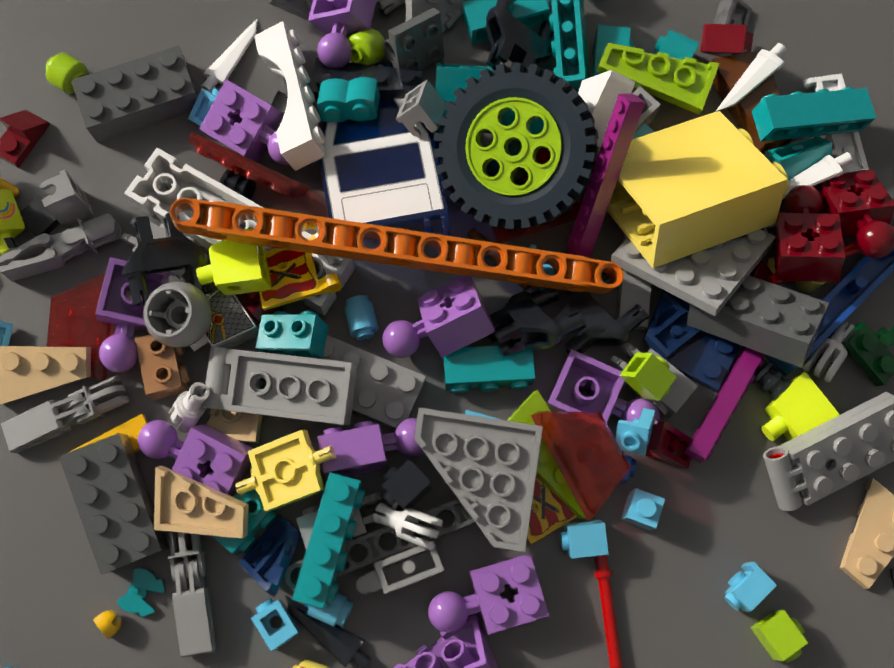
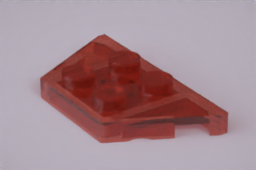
(75, 324)
(584, 455)

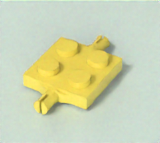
(286, 470)

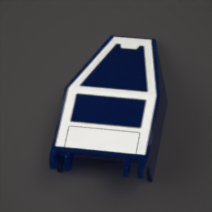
(382, 172)

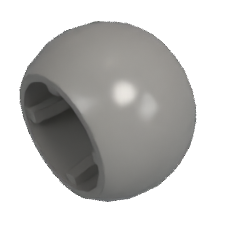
(166, 308)

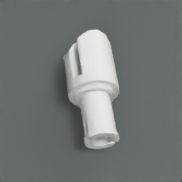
(831, 351)
(188, 407)
(406, 523)

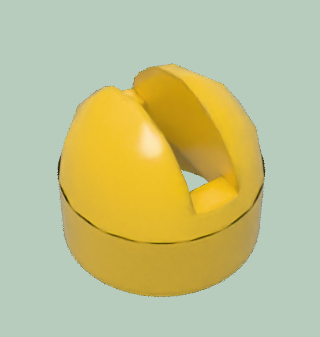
(108, 623)

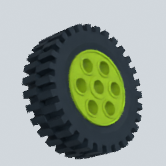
(567, 134)

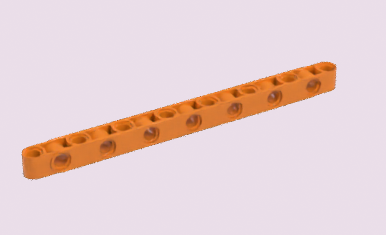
(396, 246)

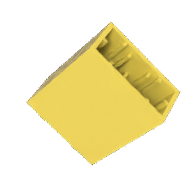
(695, 189)

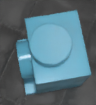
(748, 588)
(275, 636)

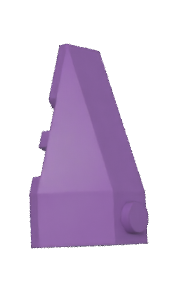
(458, 649)

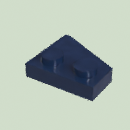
(669, 326)
(706, 360)
(271, 555)

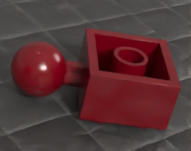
(863, 210)
(807, 242)

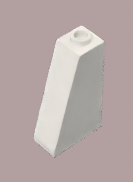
(601, 95)

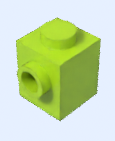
(648, 376)
(780, 635)

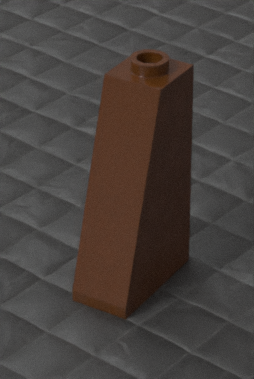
(726, 77)

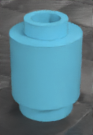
(361, 317)
(335, 613)

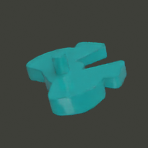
(142, 581)

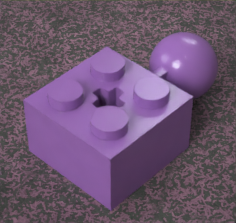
(336, 20)
(244, 123)
(450, 317)
(119, 351)
(603, 388)
(365, 447)
(193, 457)
(450, 610)

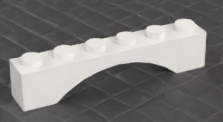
(299, 132)

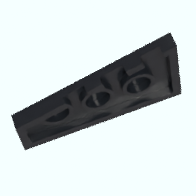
(392, 82)

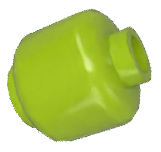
(367, 47)
(63, 69)

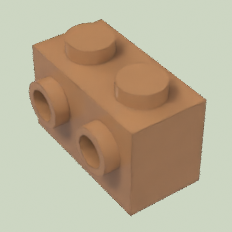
(161, 368)

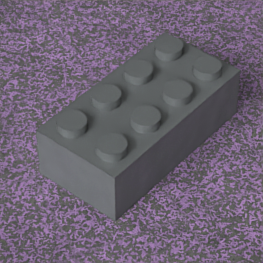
(136, 94)
(766, 320)
(113, 502)

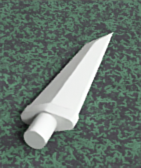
(226, 63)
(759, 70)
(821, 171)

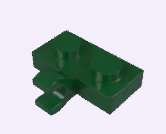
(871, 351)

